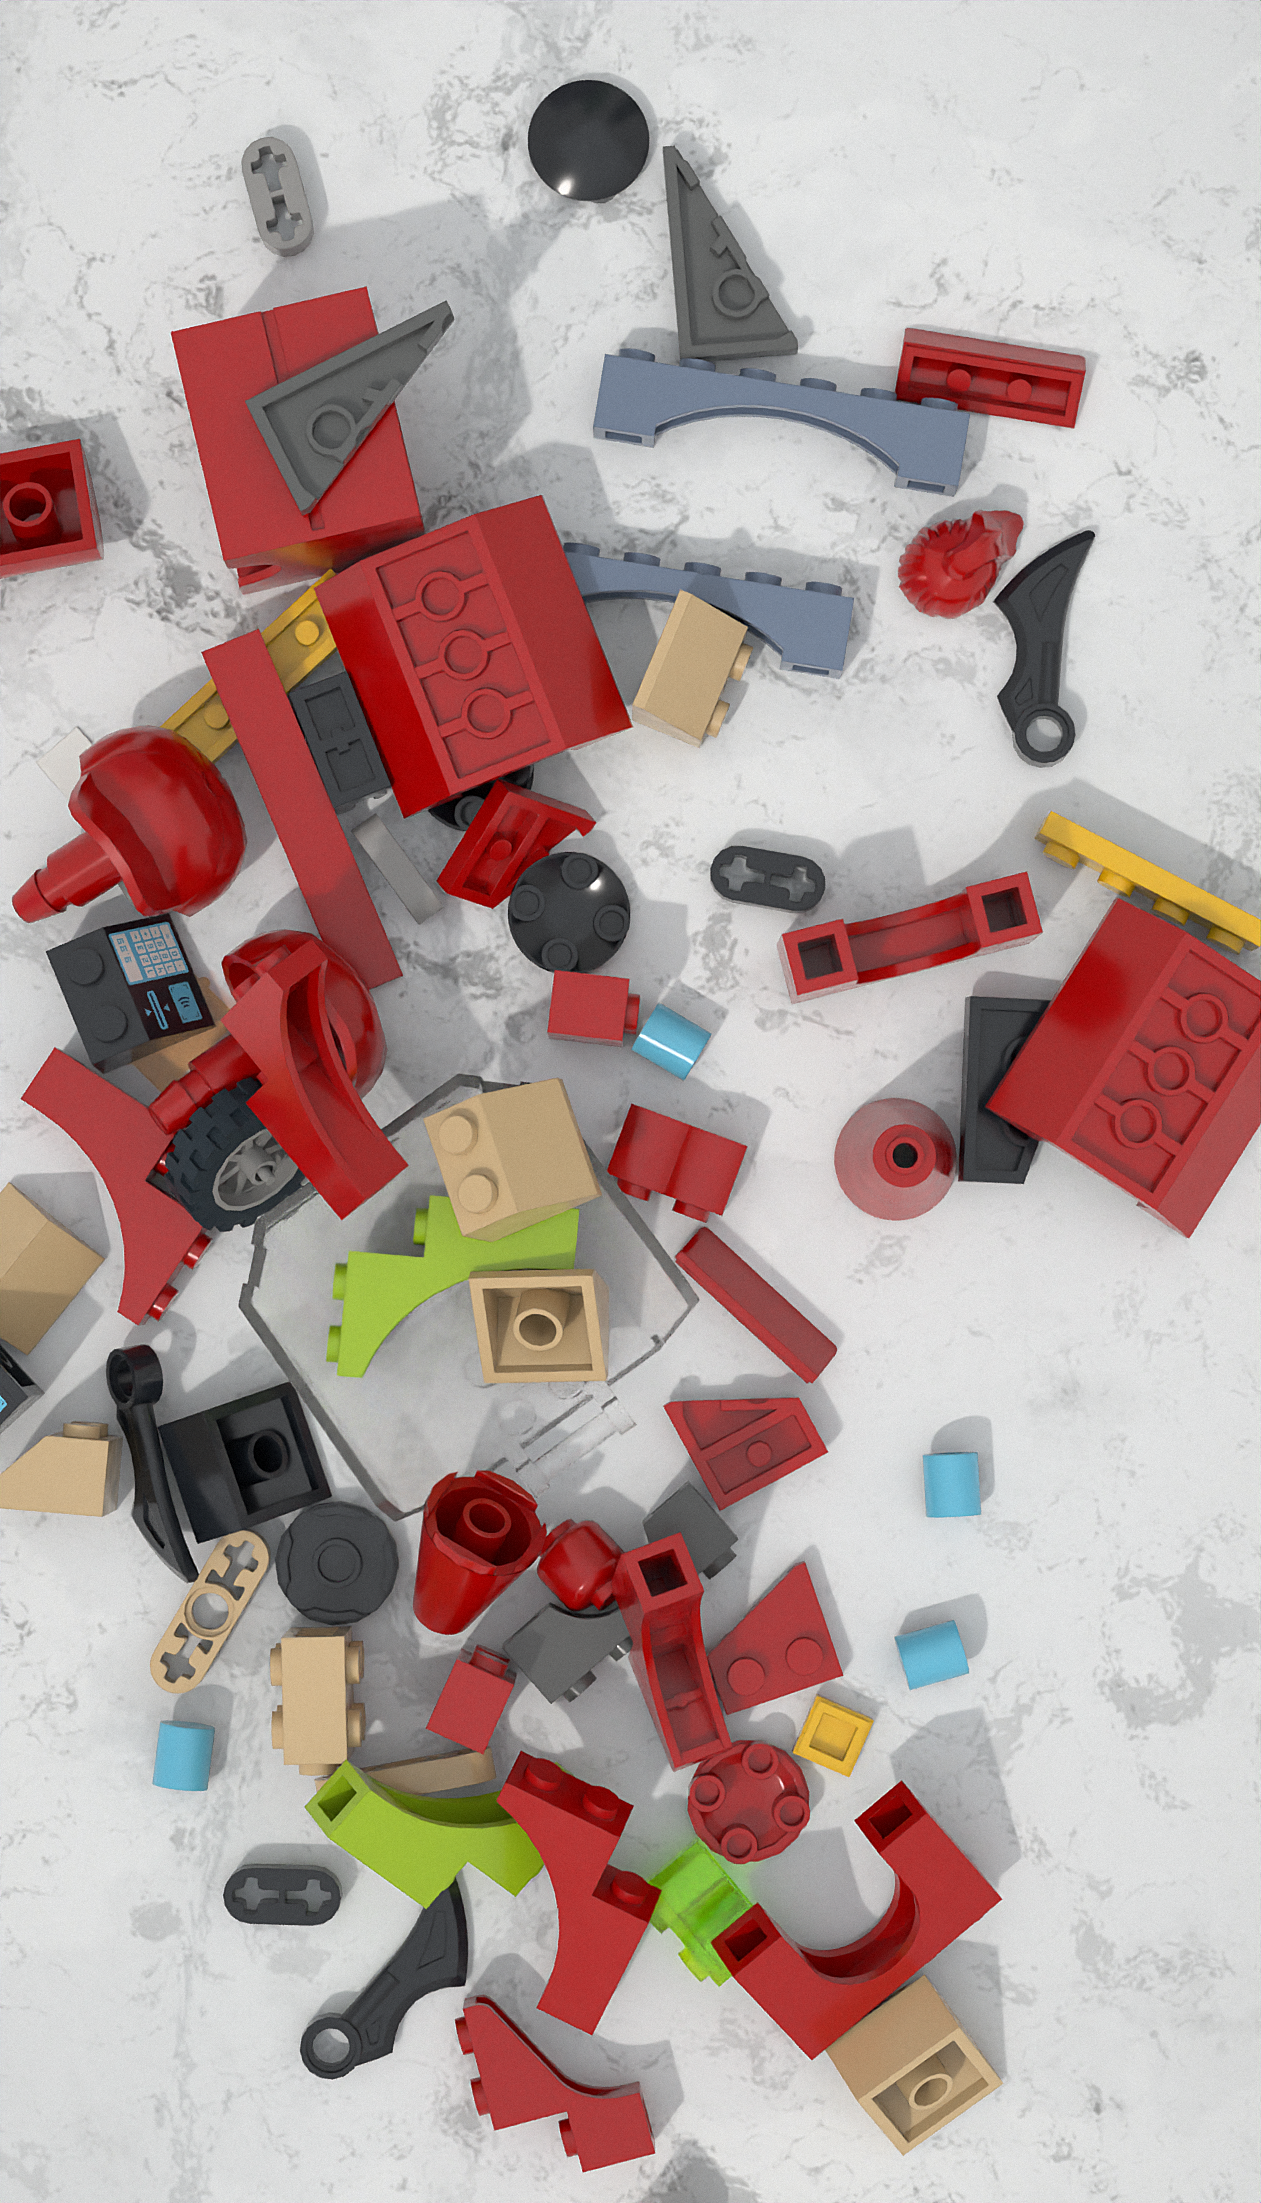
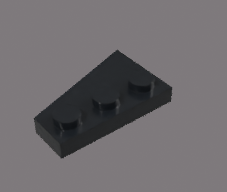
(993, 1036)

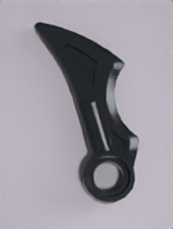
(1037, 611)
(135, 1386)
(427, 1961)

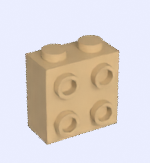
(318, 1712)

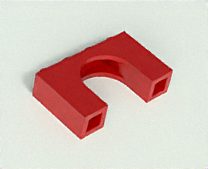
(865, 952)
(828, 1991)

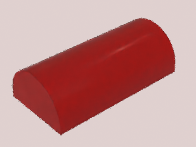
(47, 509)

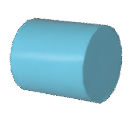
(671, 1041)
(951, 1484)
(931, 1655)
(183, 1755)

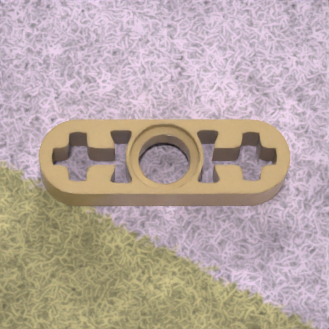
(200, 1658)
(432, 1772)

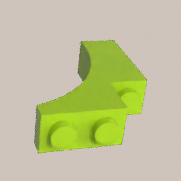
(388, 1287)
(423, 1839)

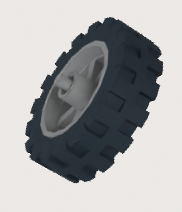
(229, 1163)

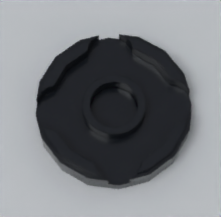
(337, 1563)

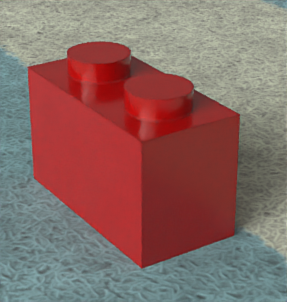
(592, 1009)
(473, 1698)

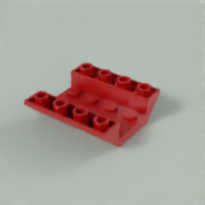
(472, 653)
(1145, 1066)

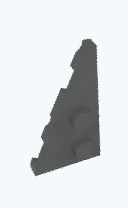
(718, 298)
(330, 409)

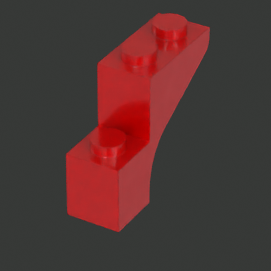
(525, 2085)

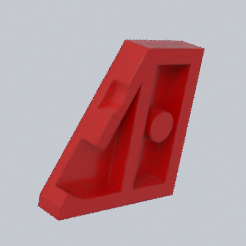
(505, 839)
(745, 1442)
(775, 1647)

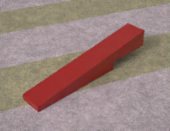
(300, 806)

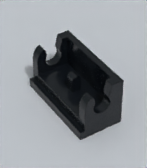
(340, 742)

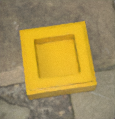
(832, 1735)

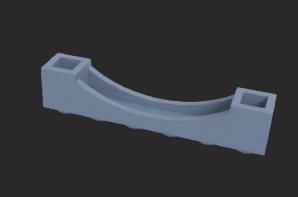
(913, 441)
(800, 625)

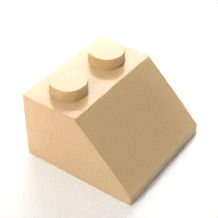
(691, 670)
(512, 1158)
(67, 1473)
(913, 2065)

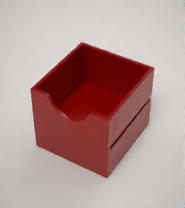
(255, 516)

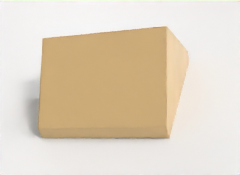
(39, 1269)
(541, 1325)

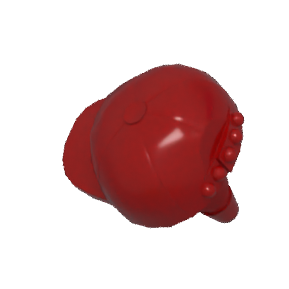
(150, 819)
(350, 1017)

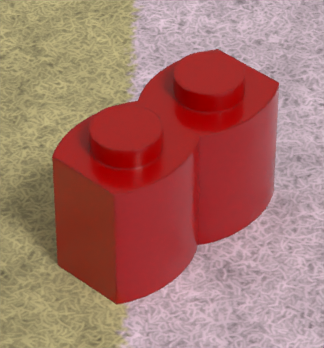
(675, 1161)

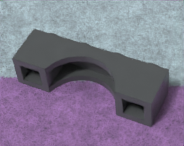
(563, 1646)

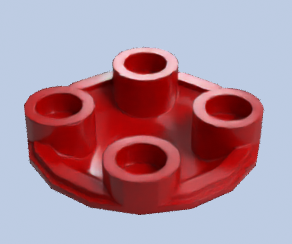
(748, 1801)

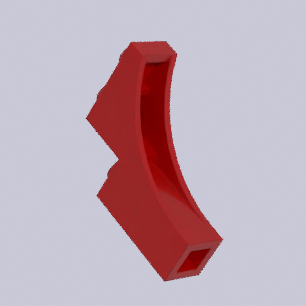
(305, 1088)
(128, 1154)
(668, 1656)
(597, 1904)

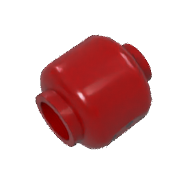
(579, 1564)

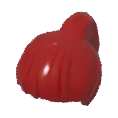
(957, 562)

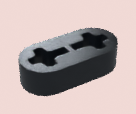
(770, 864)
(282, 1910)

